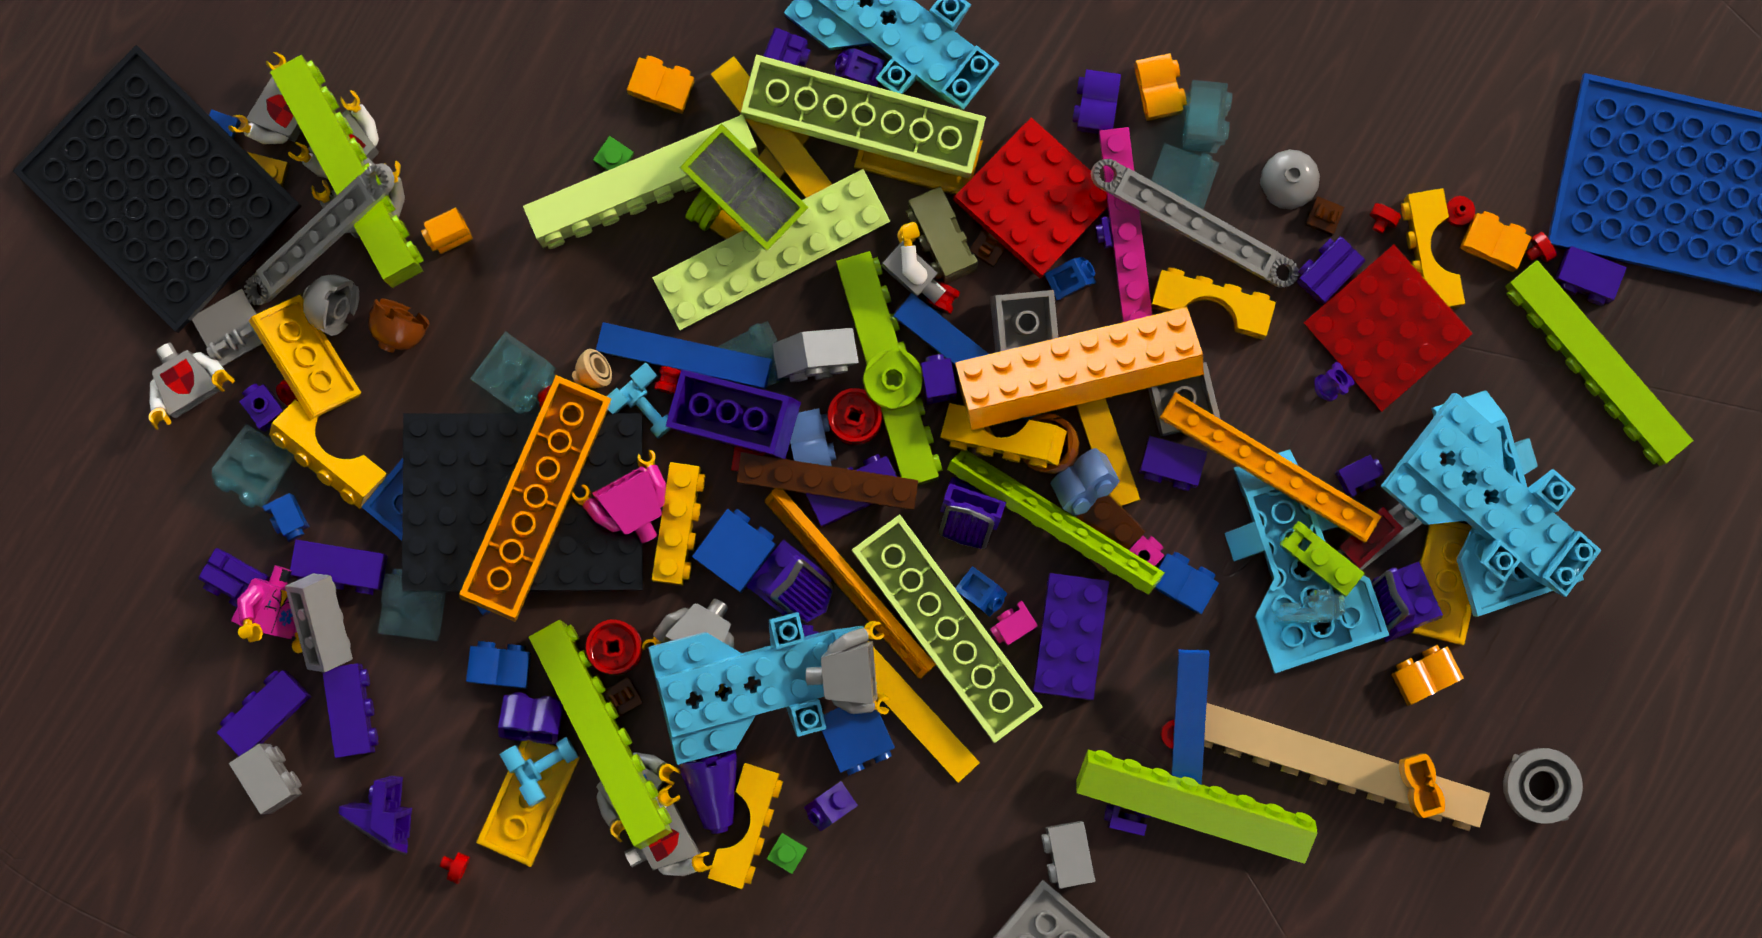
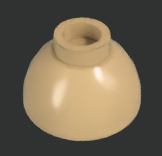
(592, 370)

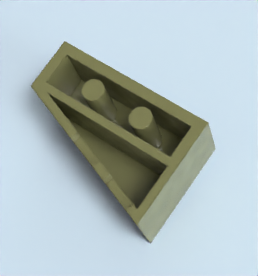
(941, 236)

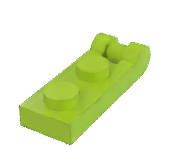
(1323, 559)

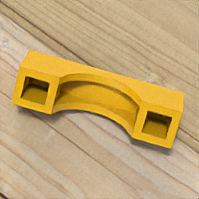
(1424, 213)
(1249, 312)
(1036, 441)
(352, 478)
(733, 863)

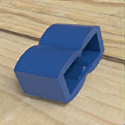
(1185, 584)
(498, 666)

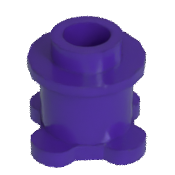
(1333, 383)

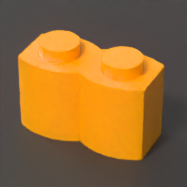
(661, 84)
(1159, 86)
(446, 231)
(1495, 241)
(1426, 675)
(1420, 777)

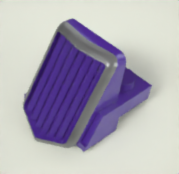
(969, 514)
(793, 584)
(1405, 600)
(384, 818)

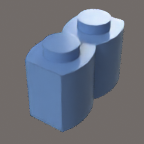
(809, 439)
(1085, 482)

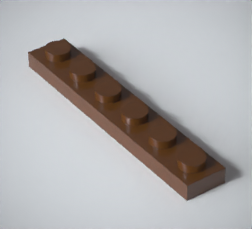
(827, 481)

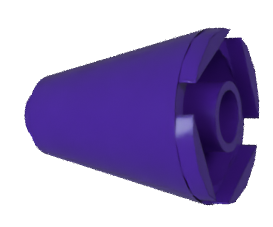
(712, 789)

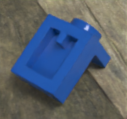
(1071, 277)
(981, 591)

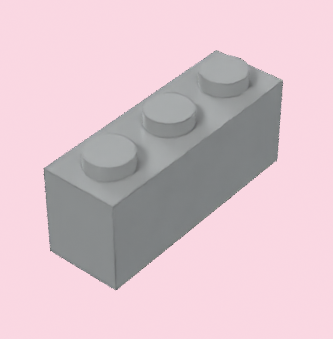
(319, 622)

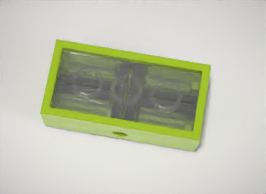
(743, 187)

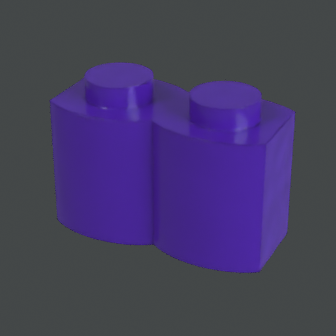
(1098, 101)
(530, 718)

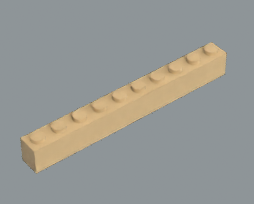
(1333, 763)

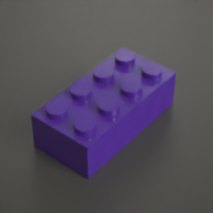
(733, 414)
(1070, 636)

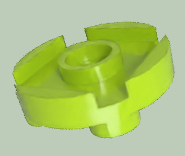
(892, 396)

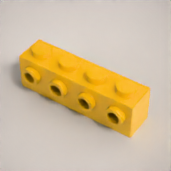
(676, 524)

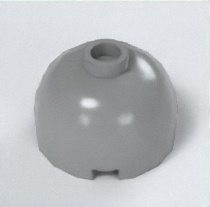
(1290, 179)
(329, 302)

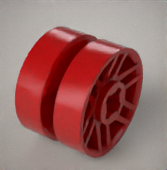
(850, 431)
(599, 649)

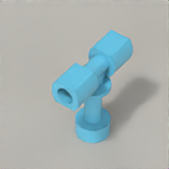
(634, 394)
(529, 772)

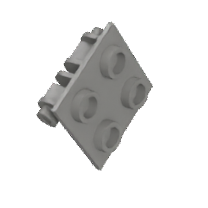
(227, 328)

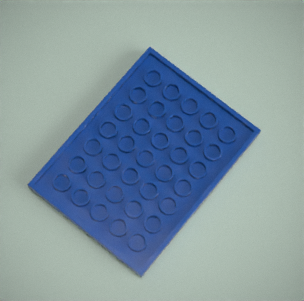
(1663, 183)

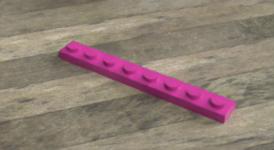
(1126, 232)

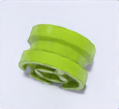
(703, 211)

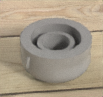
(1566, 779)

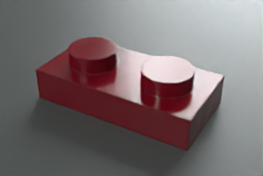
(1384, 532)

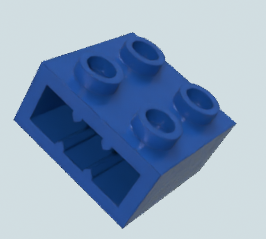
(735, 549)
(856, 739)

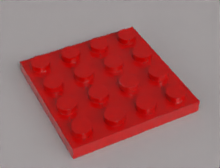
(1033, 197)
(1388, 327)

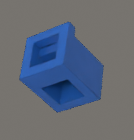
(287, 517)

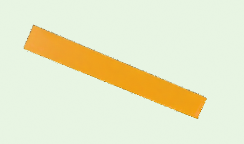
(1270, 467)
(849, 582)

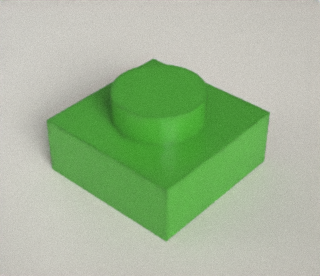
(613, 154)
(787, 853)

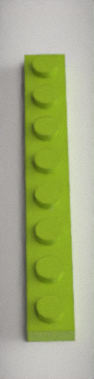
(1056, 521)

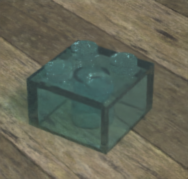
(1205, 116)

